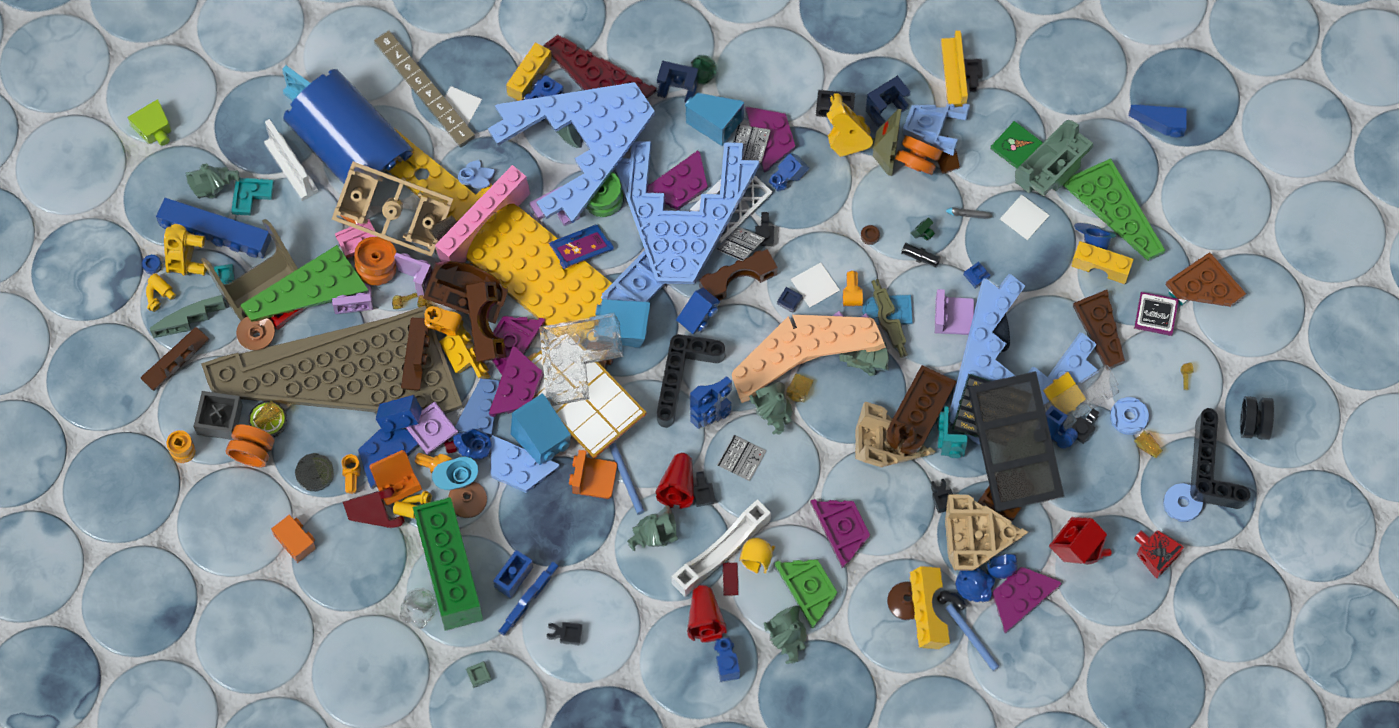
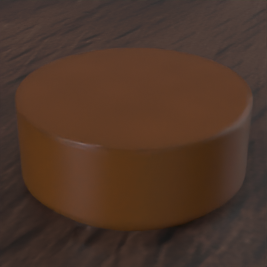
(870, 234)

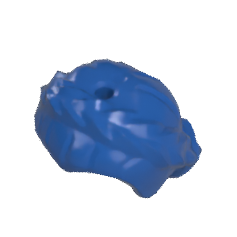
(469, 443)
(976, 587)

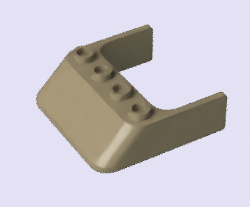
(257, 278)

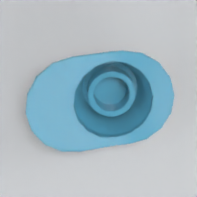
(455, 473)

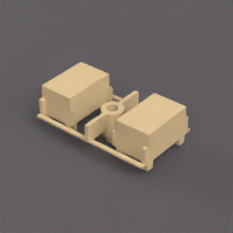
(359, 192)

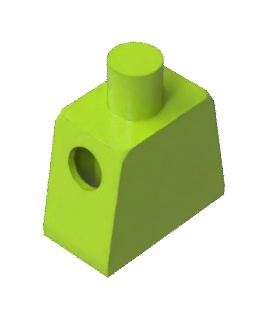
(151, 123)

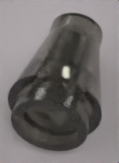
(441, 228)

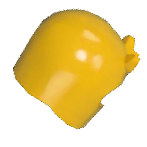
(756, 550)

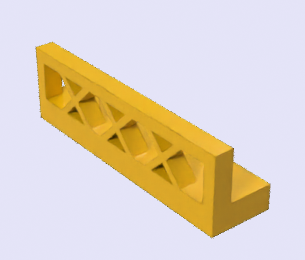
(954, 70)

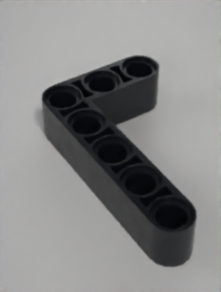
(676, 372)
(1207, 465)

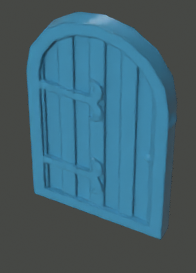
(902, 306)

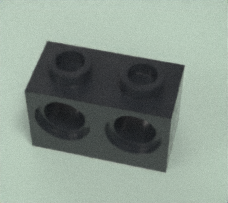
(824, 103)

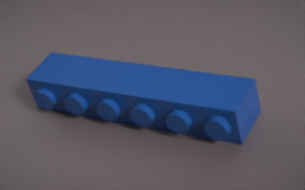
(215, 228)

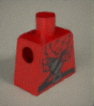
(1157, 551)

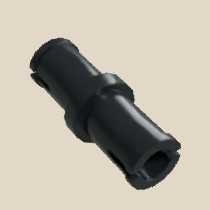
(920, 255)

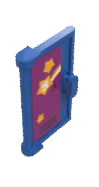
(585, 245)

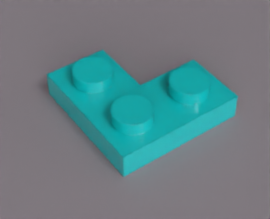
(247, 190)

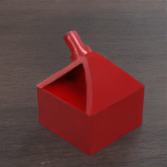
(1080, 542)

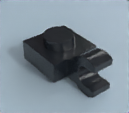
(973, 72)
(765, 230)
(1084, 426)
(703, 492)

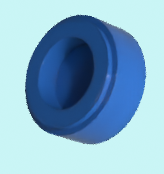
(152, 264)

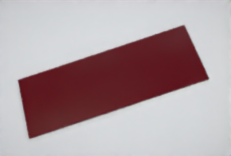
(730, 579)

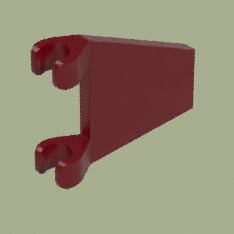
(371, 509)

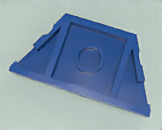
(383, 445)

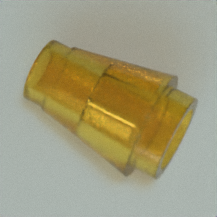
(267, 414)
(1148, 444)

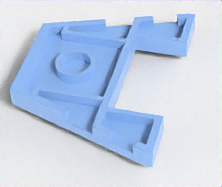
(927, 122)

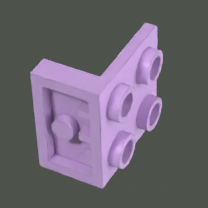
(418, 269)
(353, 303)
(953, 314)

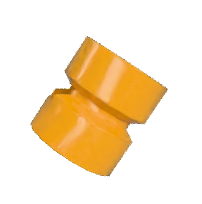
(180, 446)

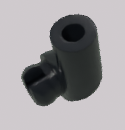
(951, 597)

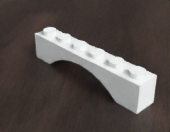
(702, 566)

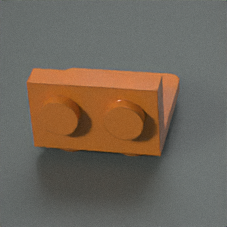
(397, 473)
(592, 476)

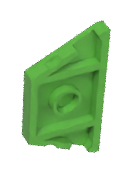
(808, 586)

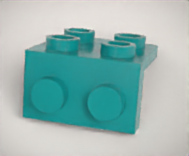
(950, 444)

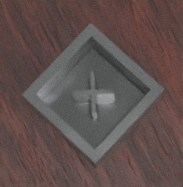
(217, 414)

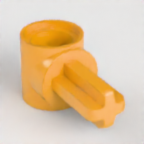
(852, 293)
(431, 462)
(350, 474)

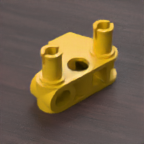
(849, 130)
(179, 250)

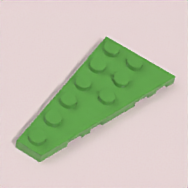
(1110, 199)
(307, 287)

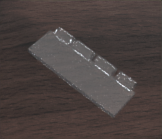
(1084, 393)

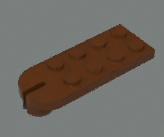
(919, 410)

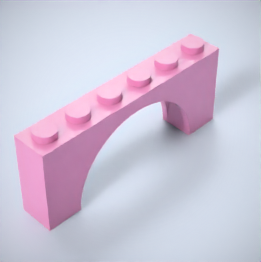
(508, 189)

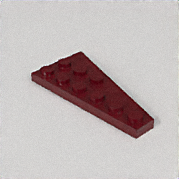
(590, 70)

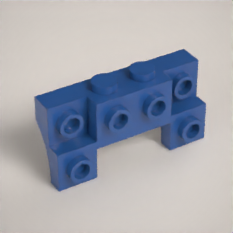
(707, 403)

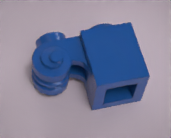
(789, 169)
(1063, 437)
(726, 661)

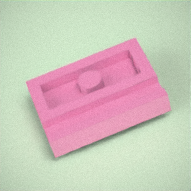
(350, 237)

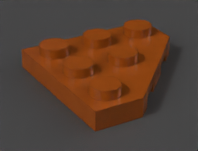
(1206, 283)

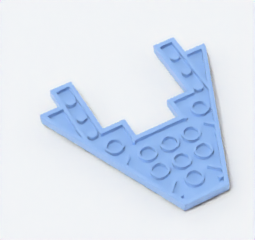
(605, 119)
(682, 240)
(985, 346)

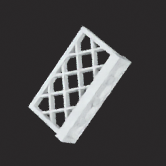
(289, 163)
(716, 190)

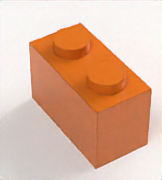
(293, 538)

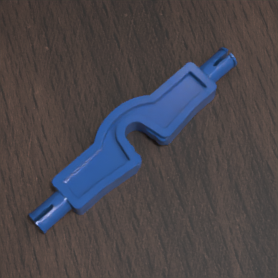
(524, 602)

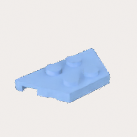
(635, 283)
(516, 466)

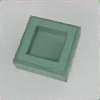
(478, 674)

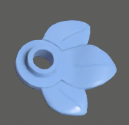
(475, 175)

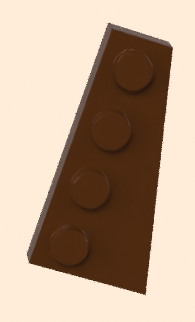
(1099, 324)

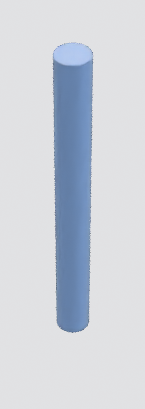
(626, 478)
(972, 637)

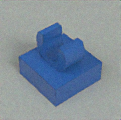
(976, 274)

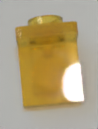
(799, 388)

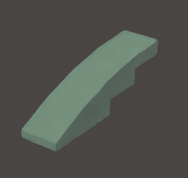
(181, 319)

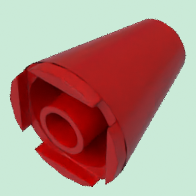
(677, 483)
(705, 616)

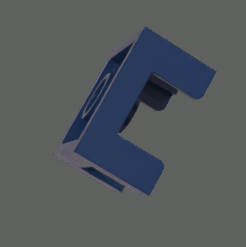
(677, 76)
(888, 93)

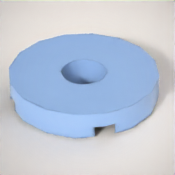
(1127, 426)
(1174, 510)

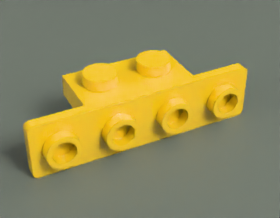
(461, 353)

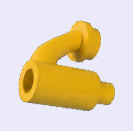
(156, 283)
(405, 508)

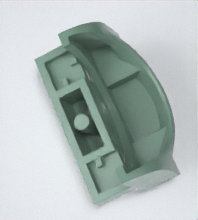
(1054, 160)

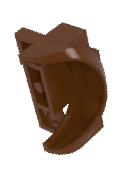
(449, 283)

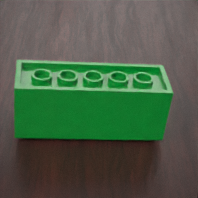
(448, 563)

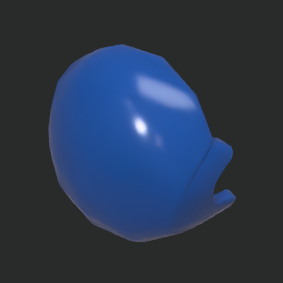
(1003, 566)

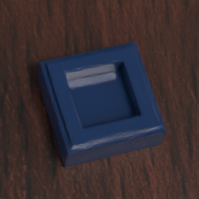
(789, 299)

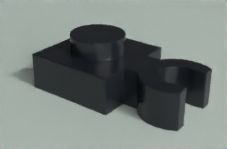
(940, 496)
(569, 633)

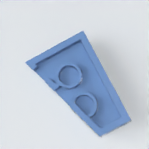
(477, 409)

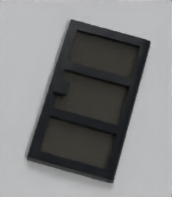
(1015, 442)

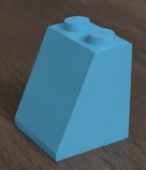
(714, 116)
(632, 319)
(540, 430)

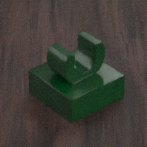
(924, 230)

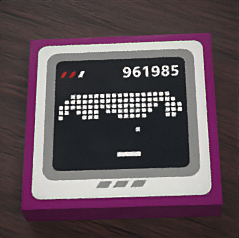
(1156, 313)

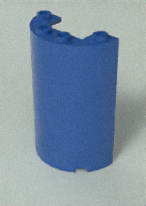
(344, 127)

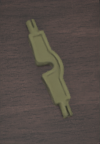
(892, 327)

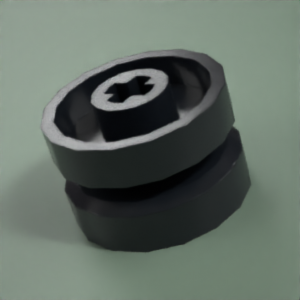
(1256, 418)

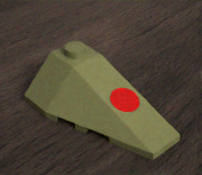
(886, 141)

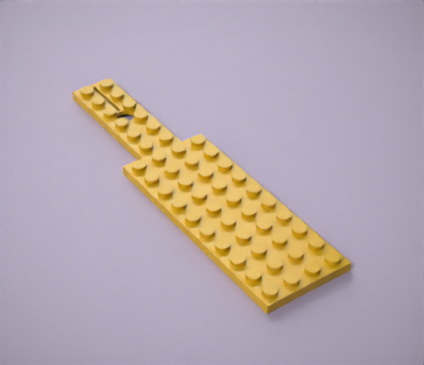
(514, 249)

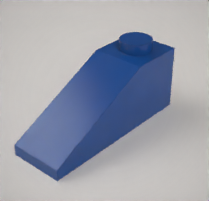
(1165, 120)

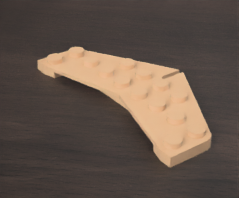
(811, 339)

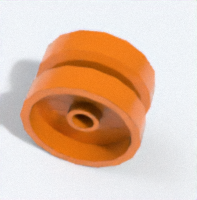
(917, 157)
(375, 260)
(250, 445)

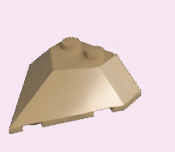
(871, 439)
(976, 532)

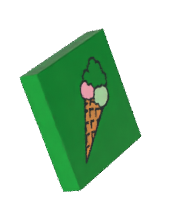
(1016, 144)

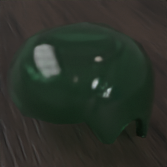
(706, 68)

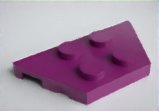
(780, 138)
(681, 182)
(518, 333)
(517, 385)
(842, 527)
(1021, 595)

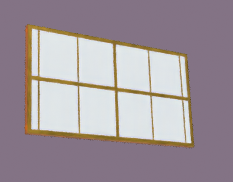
(603, 417)

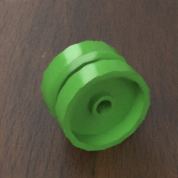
(608, 198)

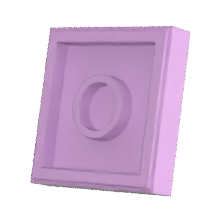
(433, 429)

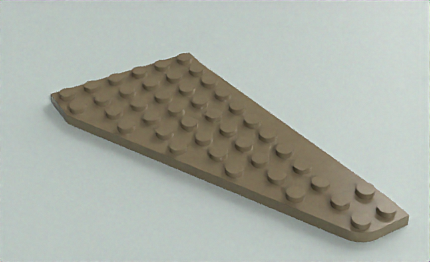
(338, 369)

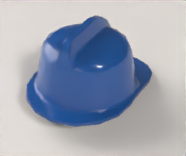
(1094, 235)

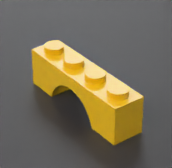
(931, 631)

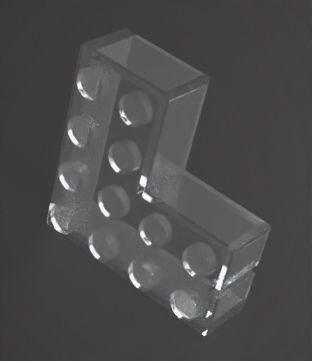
(570, 347)

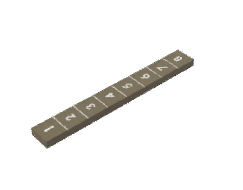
(424, 89)

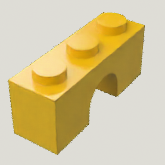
(522, 80)
(1113, 264)

